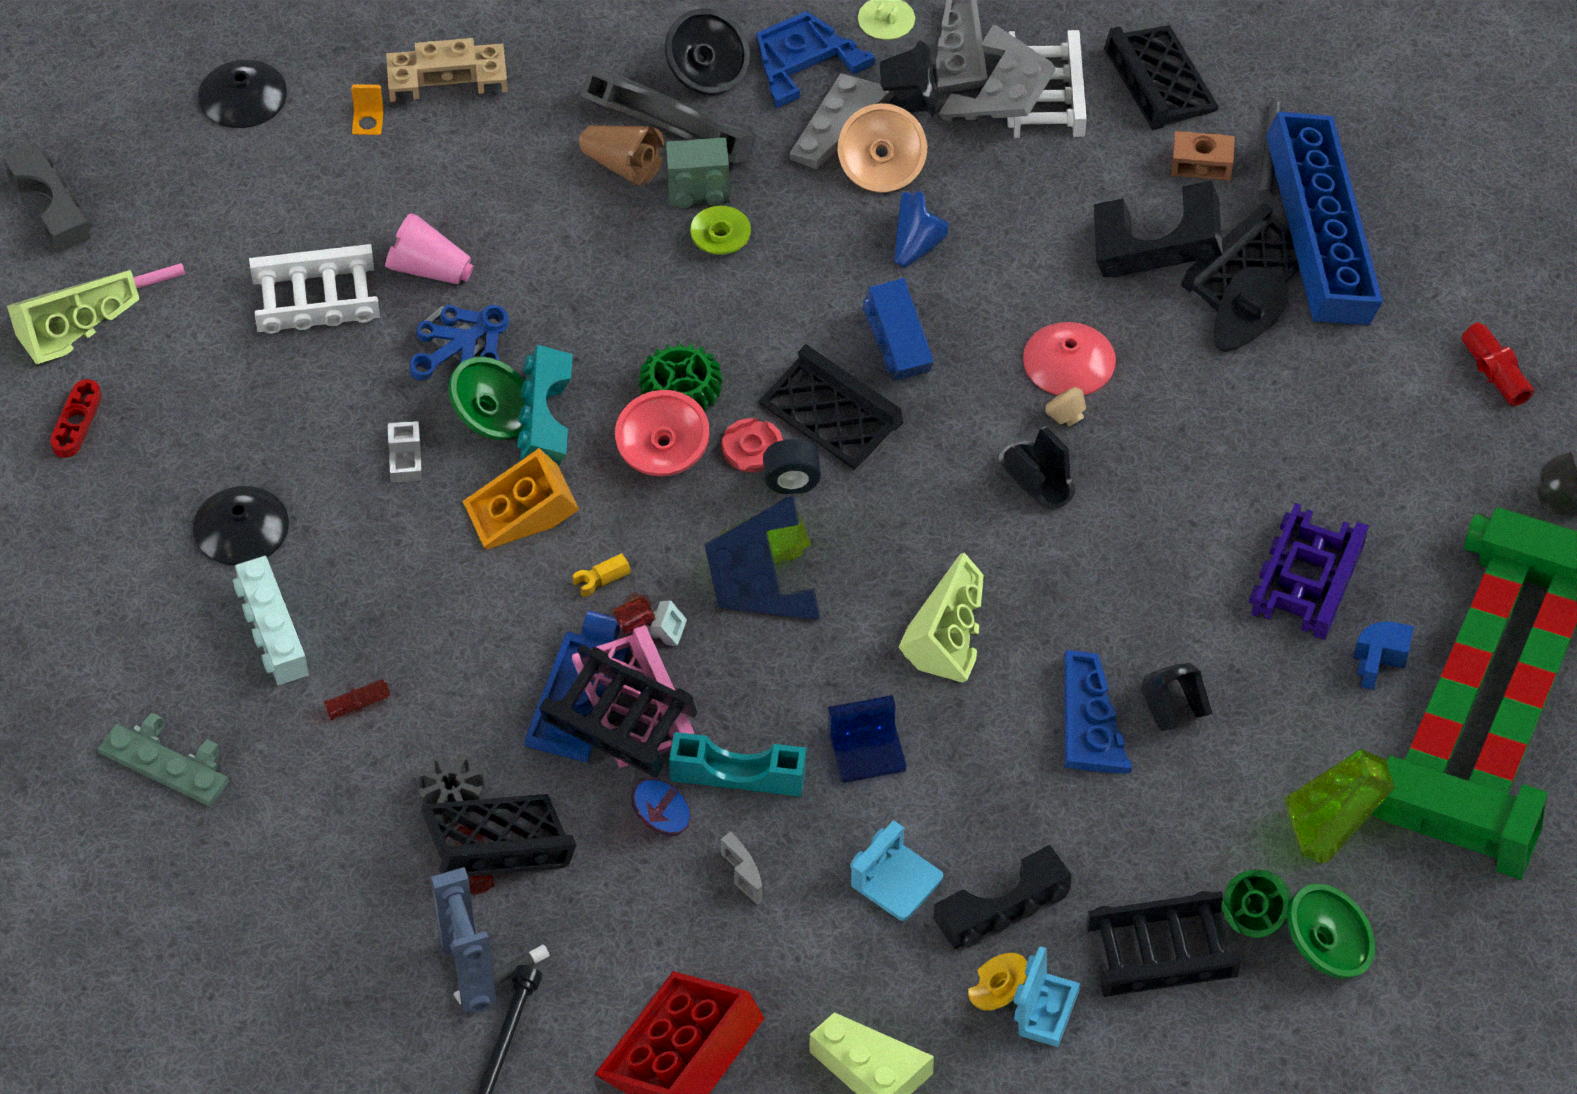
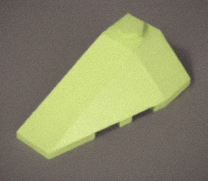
(57, 319)
(941, 630)

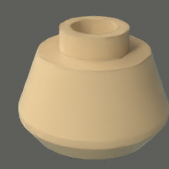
(1067, 406)

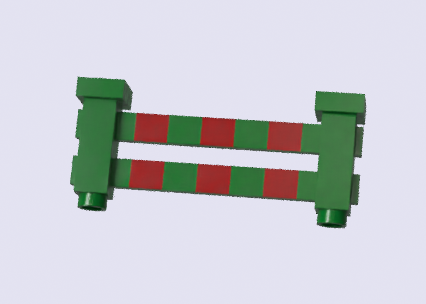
(1481, 810)

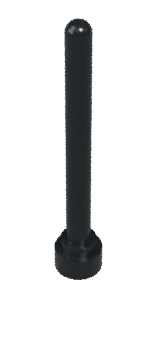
(525, 980)

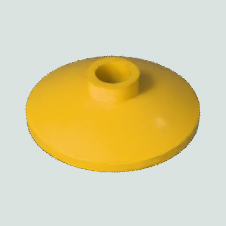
(998, 981)

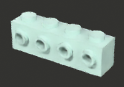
(271, 620)

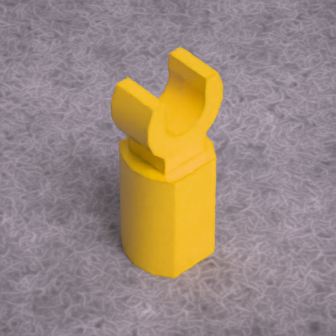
(602, 574)

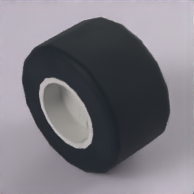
(791, 466)

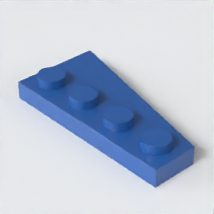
(1089, 718)

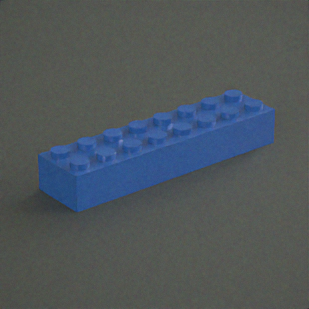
(1323, 219)

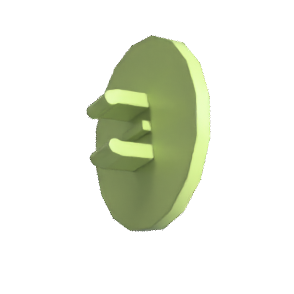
(886, 19)

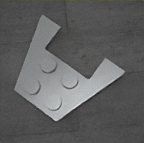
(1011, 86)

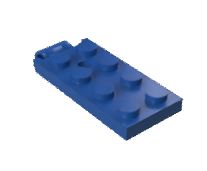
(596, 631)

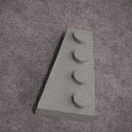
(822, 133)

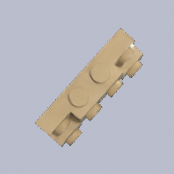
(446, 64)

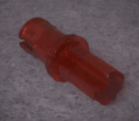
(357, 699)

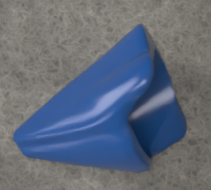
(916, 229)

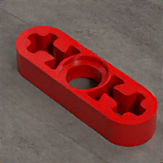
(75, 407)

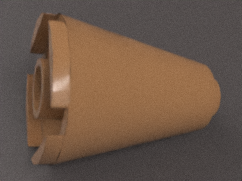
(625, 150)

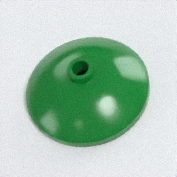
(487, 397)
(1331, 931)

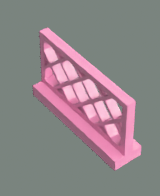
(648, 664)

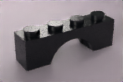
(968, 917)

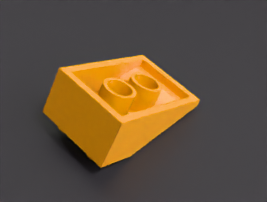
(521, 501)

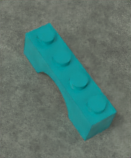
(546, 376)
(701, 762)

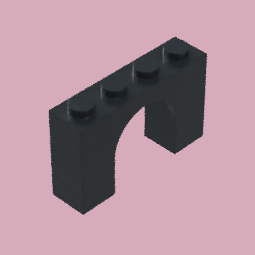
(1192, 240)

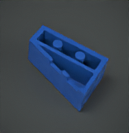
(897, 329)

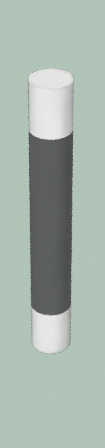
(508, 970)

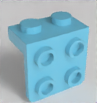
(894, 874)
(1044, 1002)

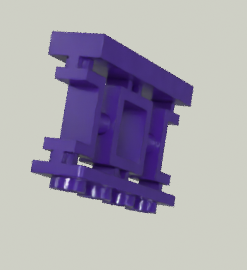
(1332, 578)

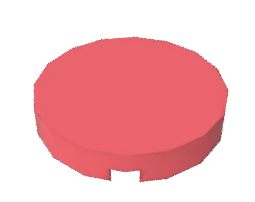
(742, 448)

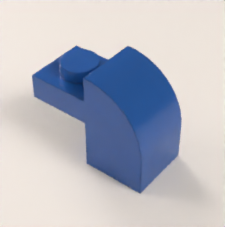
(1382, 644)

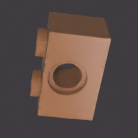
(1203, 155)

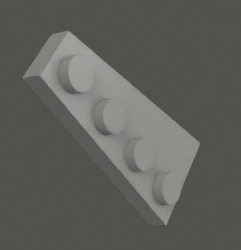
(960, 54)

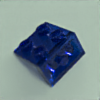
(866, 739)

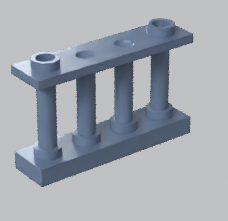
(458, 937)

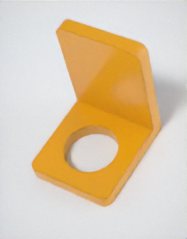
(367, 103)

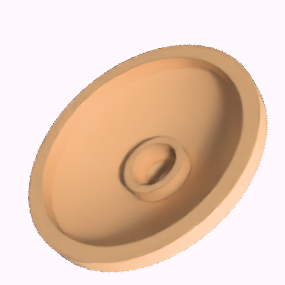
(886, 128)

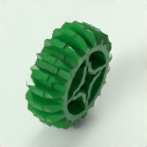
(678, 369)

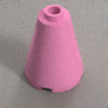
(427, 253)

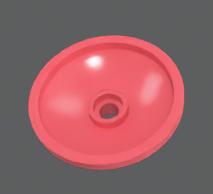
(1059, 368)
(661, 417)

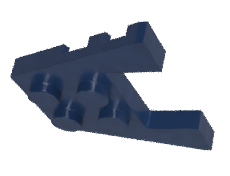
(746, 571)

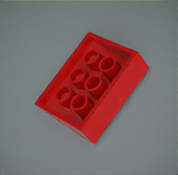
(685, 1040)

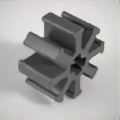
(437, 786)

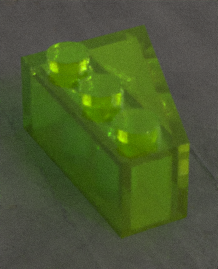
(1337, 803)

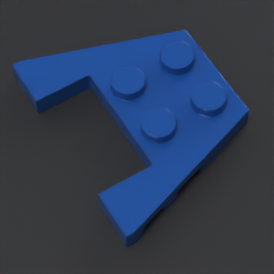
(798, 45)

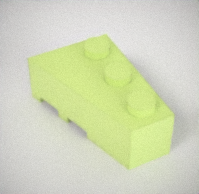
(869, 1059)

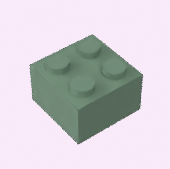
(697, 172)

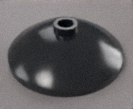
(717, 40)
(242, 93)
(241, 537)

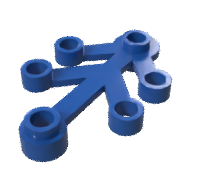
(461, 338)

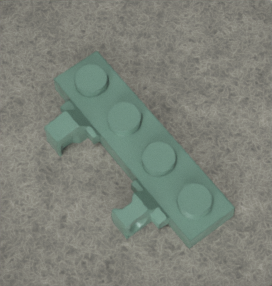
(143, 753)

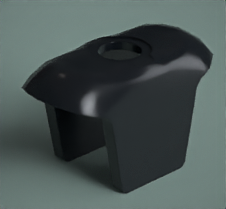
(912, 79)
(1046, 455)
(1155, 693)

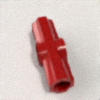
(1497, 364)

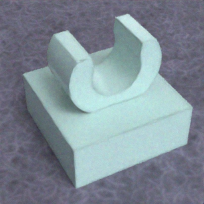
(668, 623)

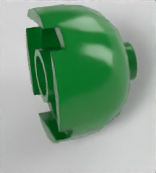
(1256, 893)

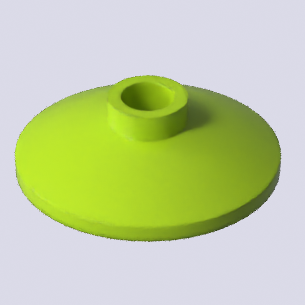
(724, 221)

